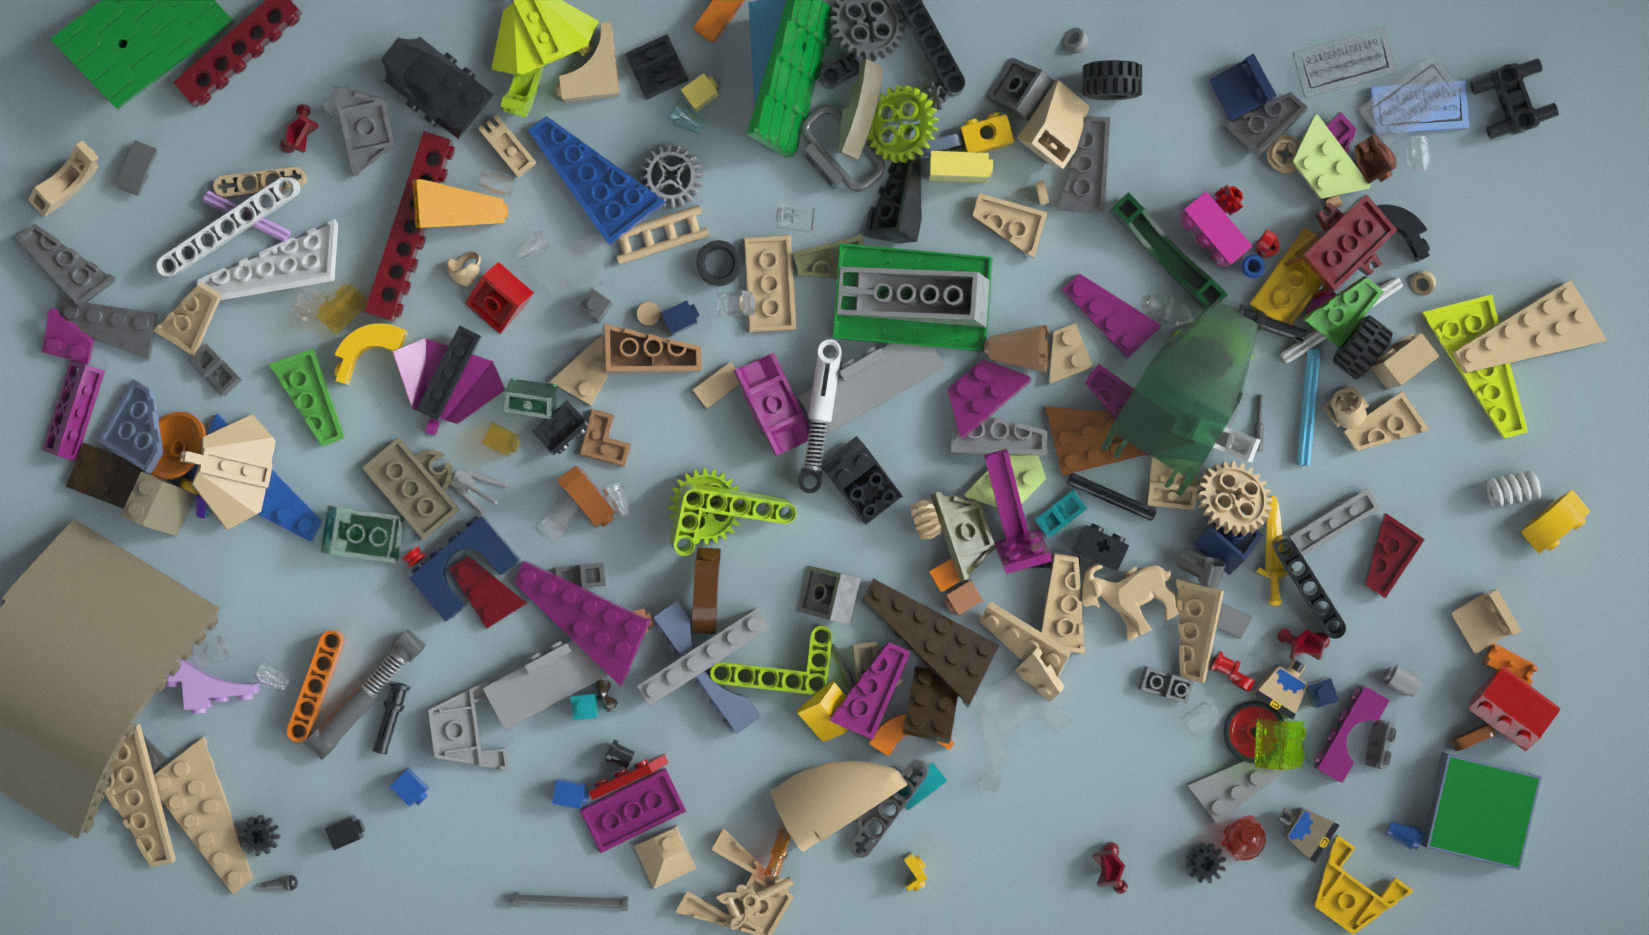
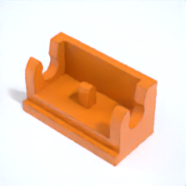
(1498, 656)

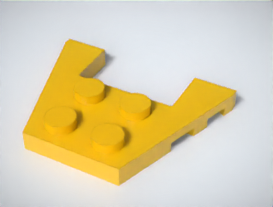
(1349, 900)

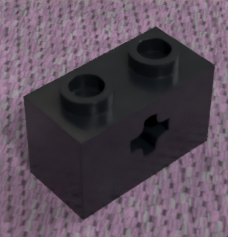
(1087, 546)

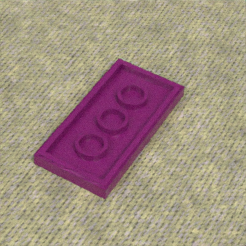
(633, 810)

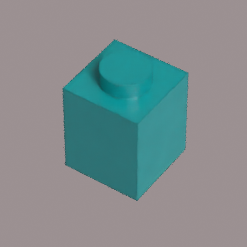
(584, 706)

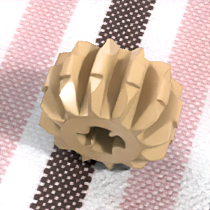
(926, 519)

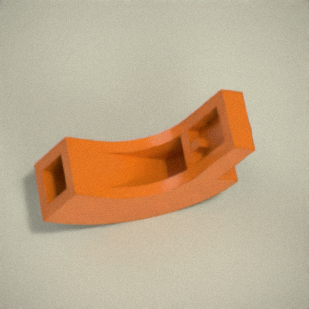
(891, 733)

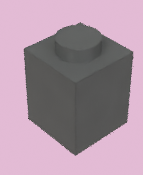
(595, 305)

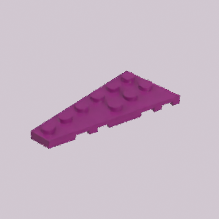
(593, 622)

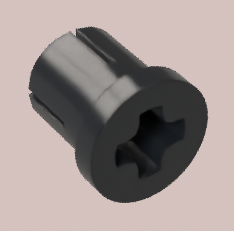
(619, 754)

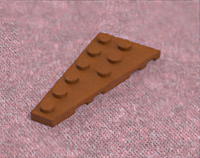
(1080, 436)

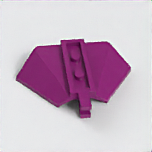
(475, 389)

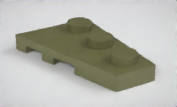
(822, 259)

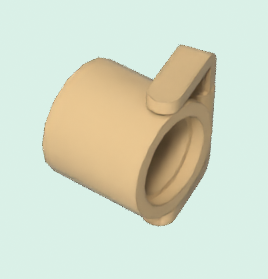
(1348, 408)

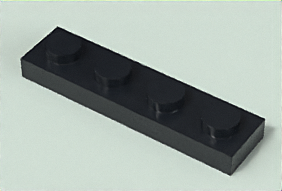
(449, 373)

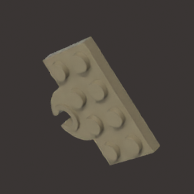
(414, 485)

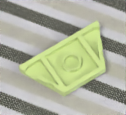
(1325, 163)
(1028, 477)

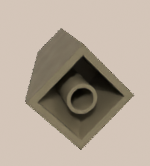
(158, 504)

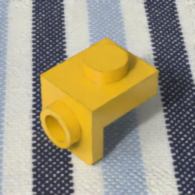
(916, 866)

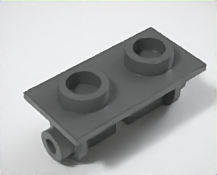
(1380, 753)

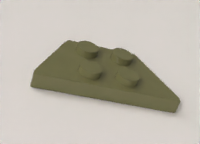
(964, 532)

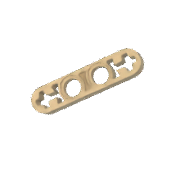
(260, 181)

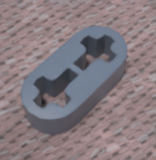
(944, 144)

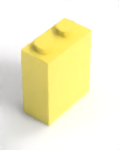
(959, 166)

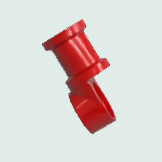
(1267, 241)
(1230, 669)

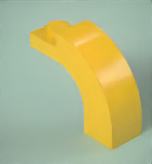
(363, 339)

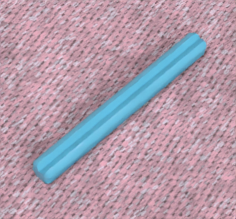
(1308, 407)

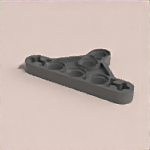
(878, 814)

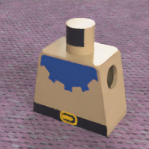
(1283, 689)

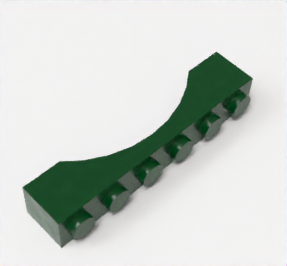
(1166, 253)

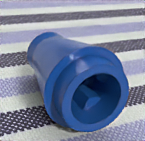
(1258, 264)
(1406, 835)

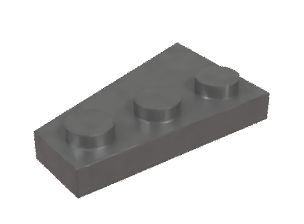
(1264, 126)

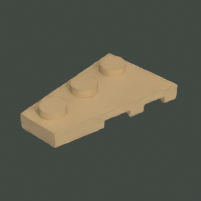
(584, 374)

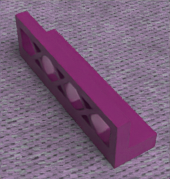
(75, 411)

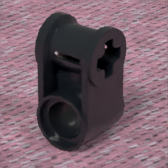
(843, 66)

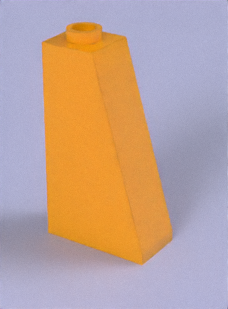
(450, 206)

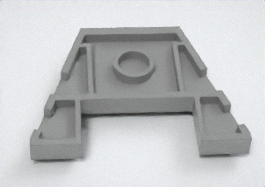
(456, 730)

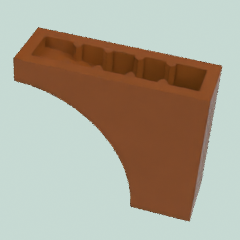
(587, 496)

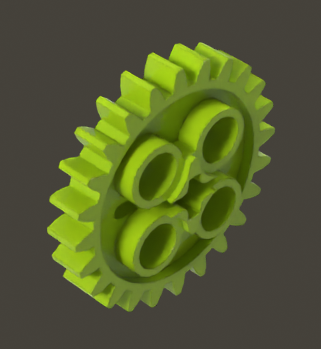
(902, 145)
(711, 527)

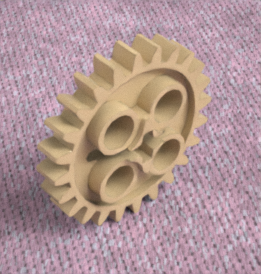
(1234, 498)

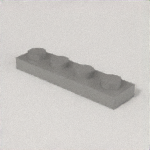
(1335, 521)

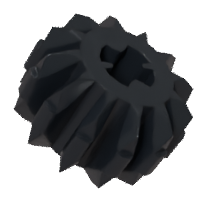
(268, 835)
(1199, 857)

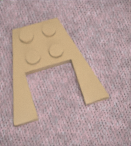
(771, 908)

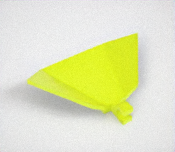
(539, 34)

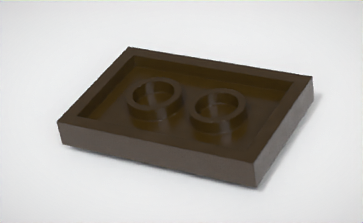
(103, 475)
(930, 707)

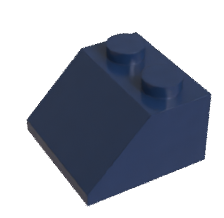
(1227, 547)

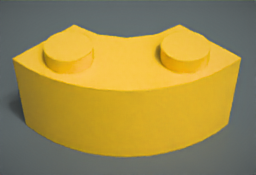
(1555, 521)

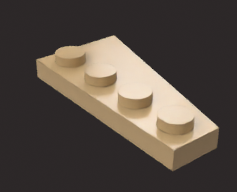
(1063, 604)
(1198, 620)
(1023, 638)

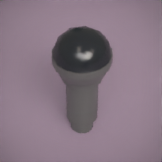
(287, 883)

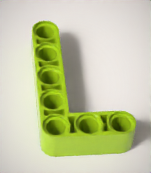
(724, 507)
(780, 673)

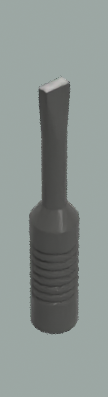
(1259, 426)
(846, 674)

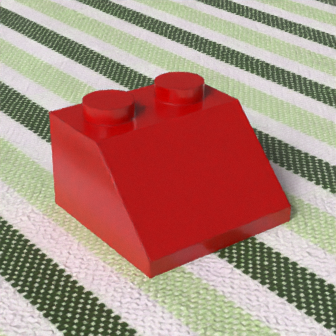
(499, 297)

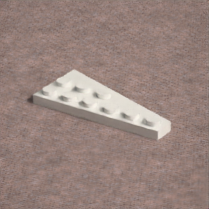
(282, 266)

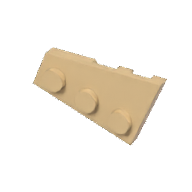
(1011, 221)
(190, 319)
(1387, 423)

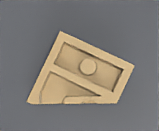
(1068, 354)
(1040, 676)

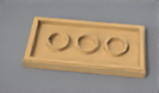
(772, 283)

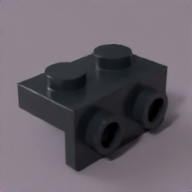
(561, 428)

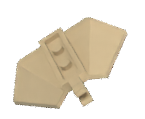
(233, 469)

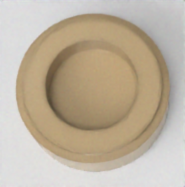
(1042, 192)
(648, 313)

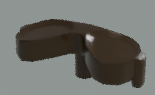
(608, 702)

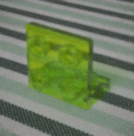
(1279, 744)

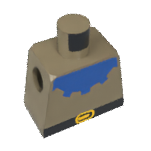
(1307, 831)

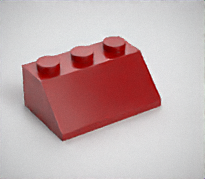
(1513, 708)

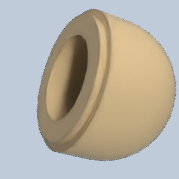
(1427, 276)

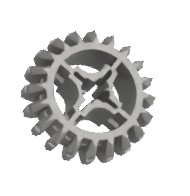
(680, 169)

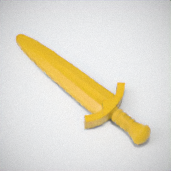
(1273, 566)

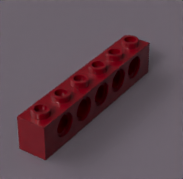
(225, 50)

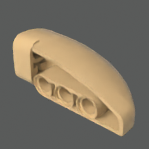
(832, 796)

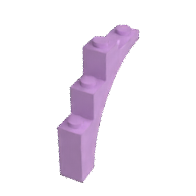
(201, 687)

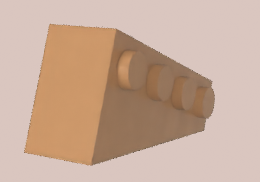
(642, 353)

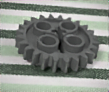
(886, 21)

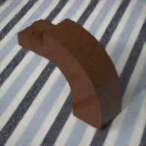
(706, 590)

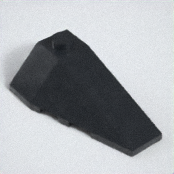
(898, 210)

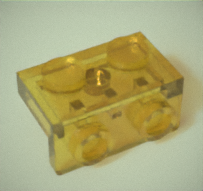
(342, 308)

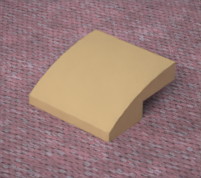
(1167, 497)

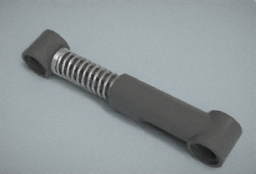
(363, 696)

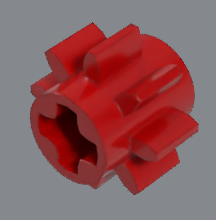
(1229, 199)

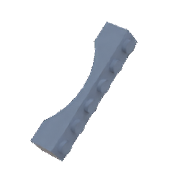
(735, 707)

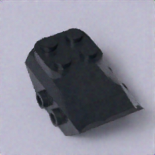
(434, 84)

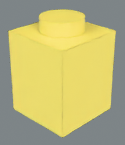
(700, 91)

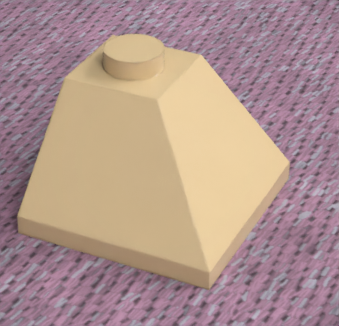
(665, 857)

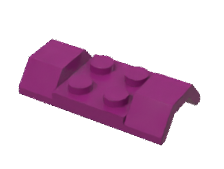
(773, 404)

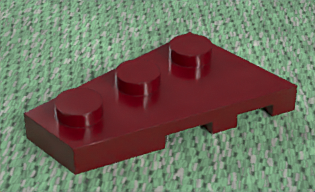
(1391, 555)

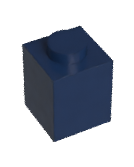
(681, 317)
(1321, 692)

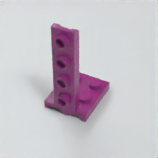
(1020, 547)

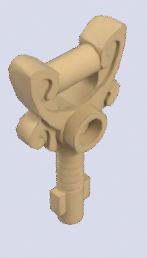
(751, 900)

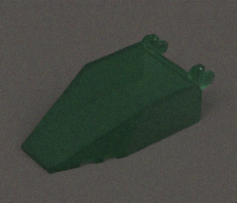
(1189, 392)

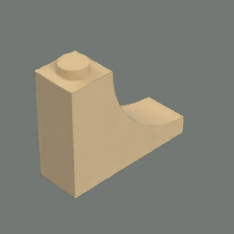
(595, 78)

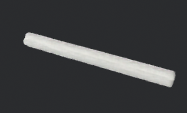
(1315, 337)

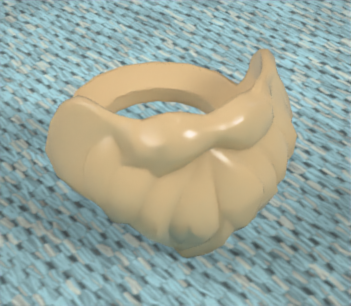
(466, 275)

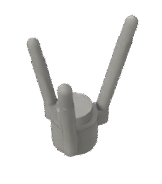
(464, 481)

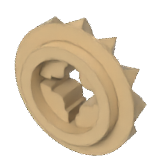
(1279, 145)

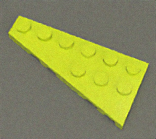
(1492, 386)

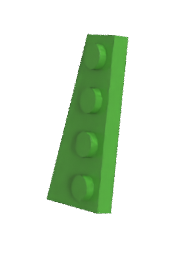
(308, 389)

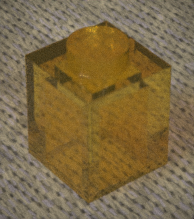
(501, 439)

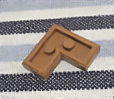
(597, 443)

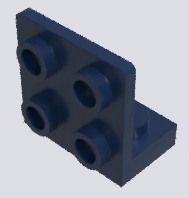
(1242, 88)

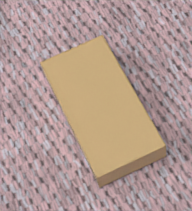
(717, 385)

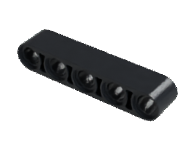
(936, 53)
(1311, 597)

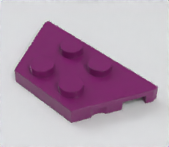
(983, 393)

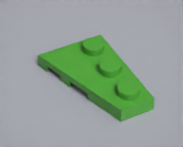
(1344, 311)

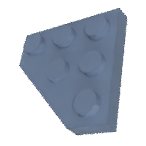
(135, 428)

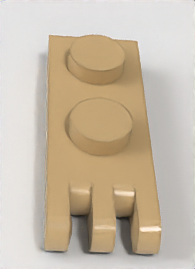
(508, 147)

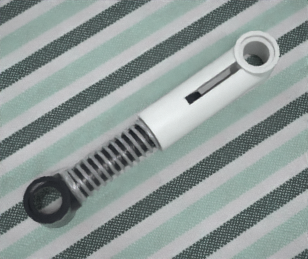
(820, 413)

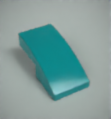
(1061, 513)
(932, 782)

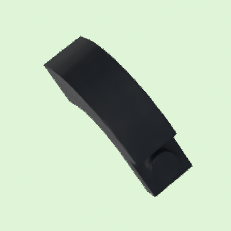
(1409, 227)

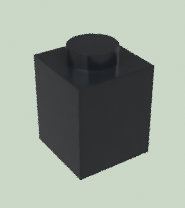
(345, 832)

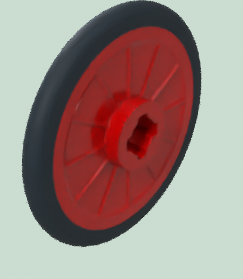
(1239, 723)

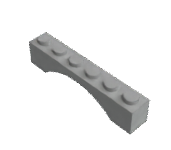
(703, 657)

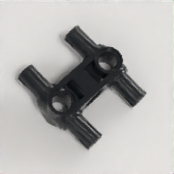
(1514, 98)

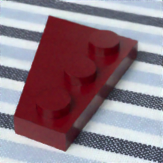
(485, 592)

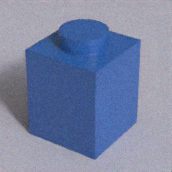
(410, 788)
(570, 793)

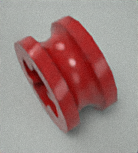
(413, 557)

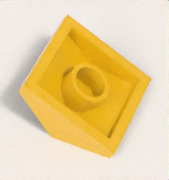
(819, 710)

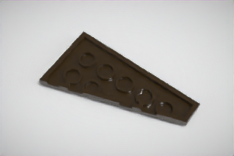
(940, 643)

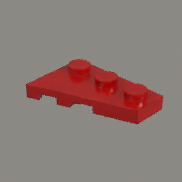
(625, 777)

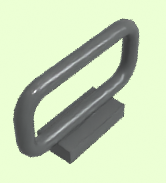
(826, 165)

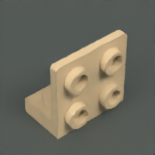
(1485, 620)

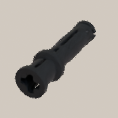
(1274, 326)
(393, 706)

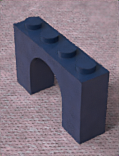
(432, 578)

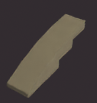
(862, 105)

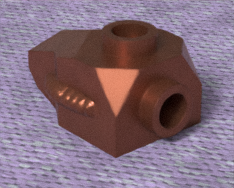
(1375, 159)

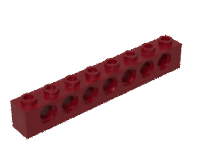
(376, 304)

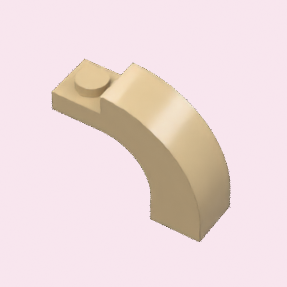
(66, 182)

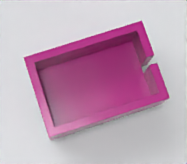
(1214, 231)

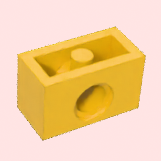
(997, 124)

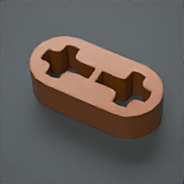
(1472, 737)

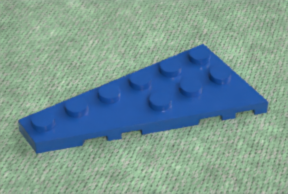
(602, 189)
(280, 502)

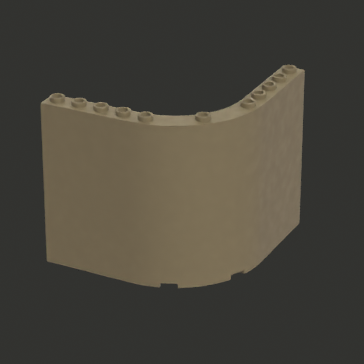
(80, 659)

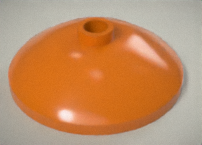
(179, 434)

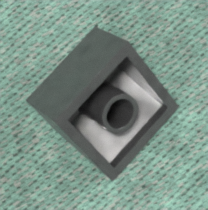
(1020, 89)
(829, 594)

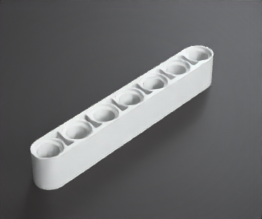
(217, 230)

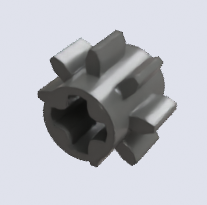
(935, 93)

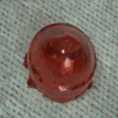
(1244, 838)

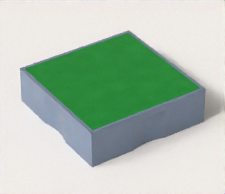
(1481, 811)

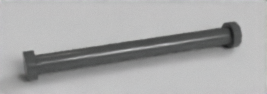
(570, 901)

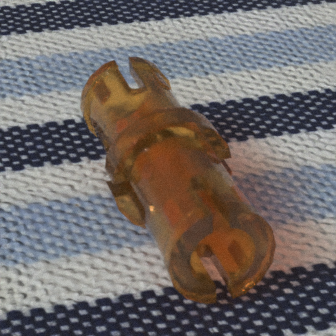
(778, 854)

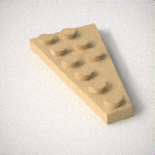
(1542, 328)
(136, 797)
(199, 805)

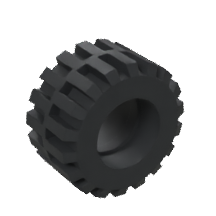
(1112, 80)
(1363, 347)

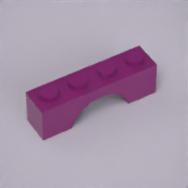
(1334, 758)

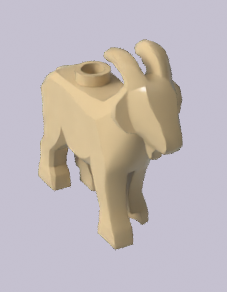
(1131, 593)

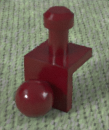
(297, 131)
(1306, 642)
(1111, 867)

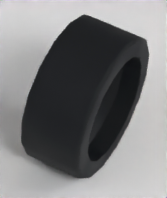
(715, 245)

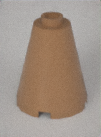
(1021, 348)

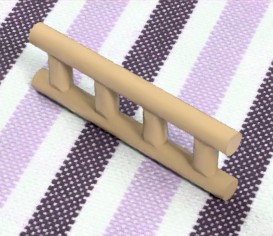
(673, 241)

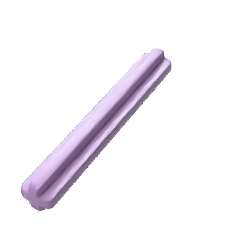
(264, 225)

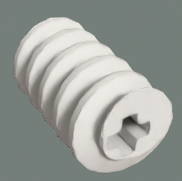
(1513, 486)

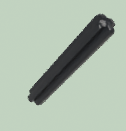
(1111, 496)

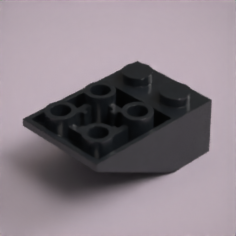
(861, 480)

